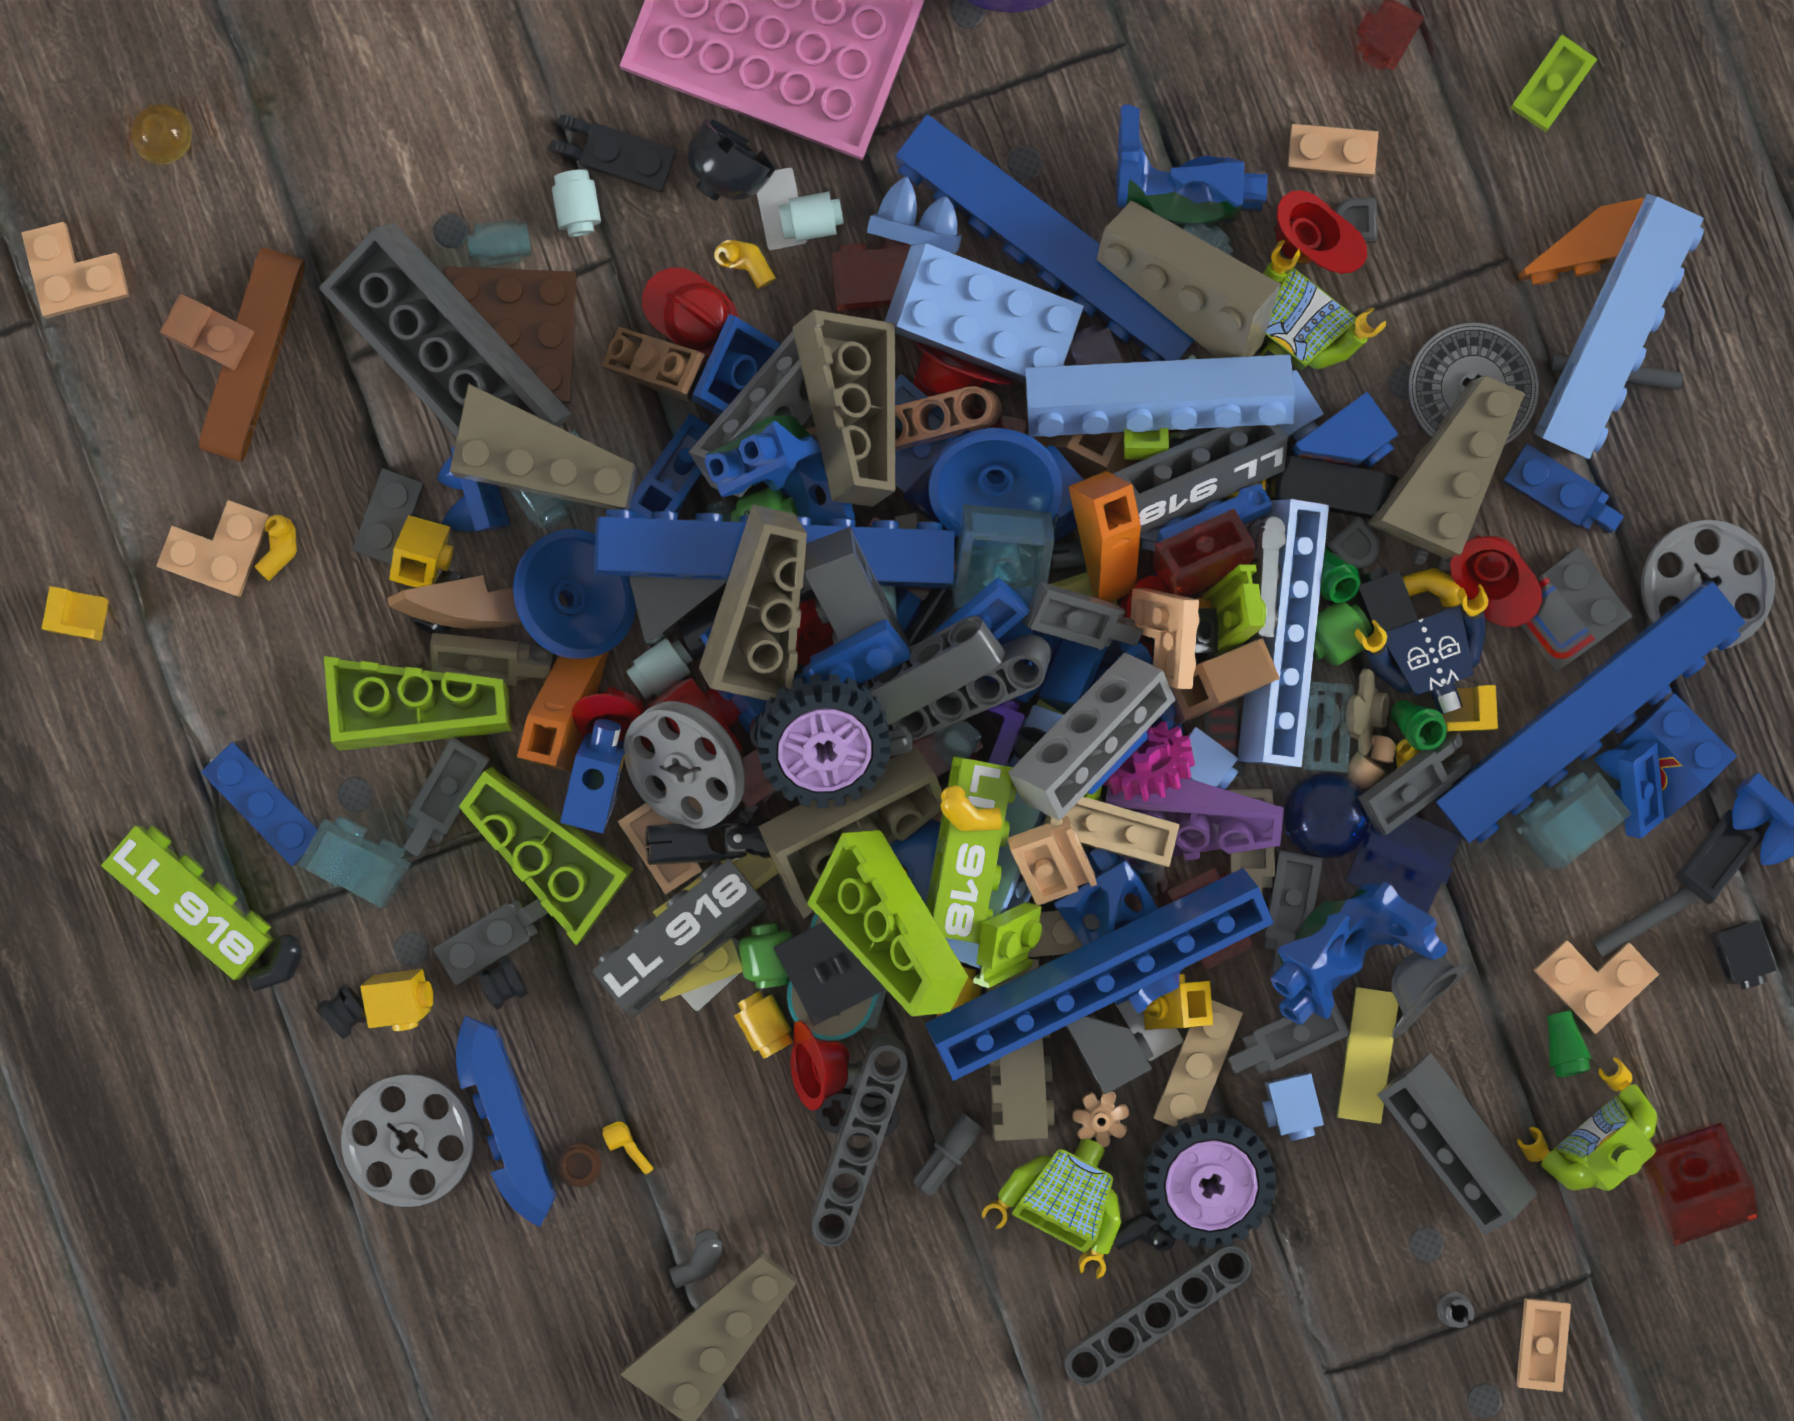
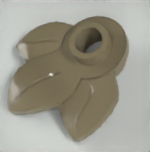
(1367, 711)

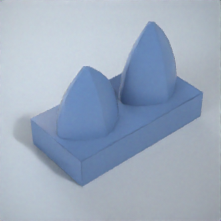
(898, 217)

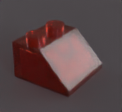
(1700, 1184)

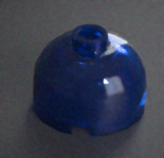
(1325, 815)

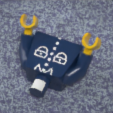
(1431, 651)

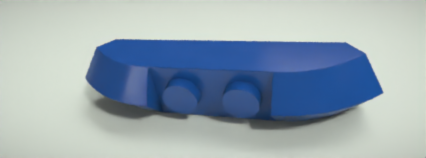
(484, 1062)

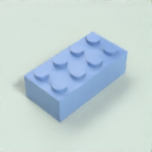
(980, 314)

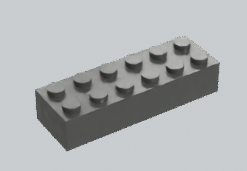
(431, 330)

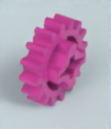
(1154, 764)

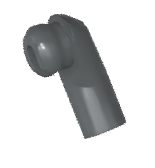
(702, 1262)

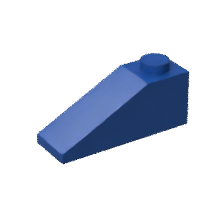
(672, 475)

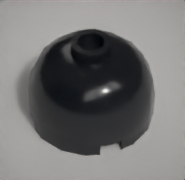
(727, 163)

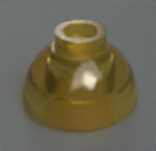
(161, 133)

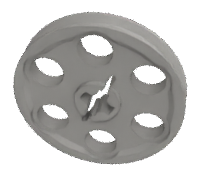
(1718, 564)
(692, 755)
(385, 1147)

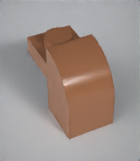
(206, 332)

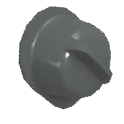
(1418, 983)

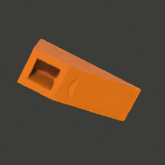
(1586, 245)
(1108, 533)
(549, 731)

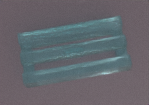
(1310, 729)

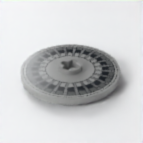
(1461, 355)

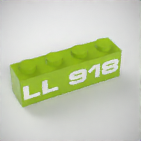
(966, 861)
(188, 902)

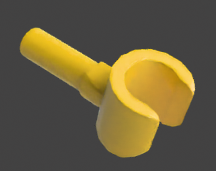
(618, 1135)

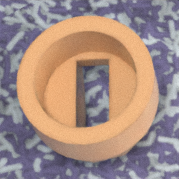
(1364, 771)

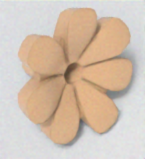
(1098, 1109)

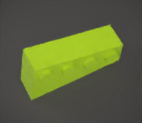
(409, 705)
(555, 860)
(886, 924)

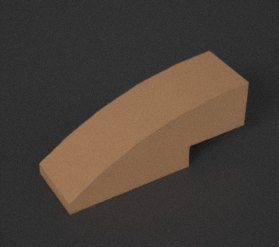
(459, 604)

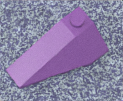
(1210, 818)

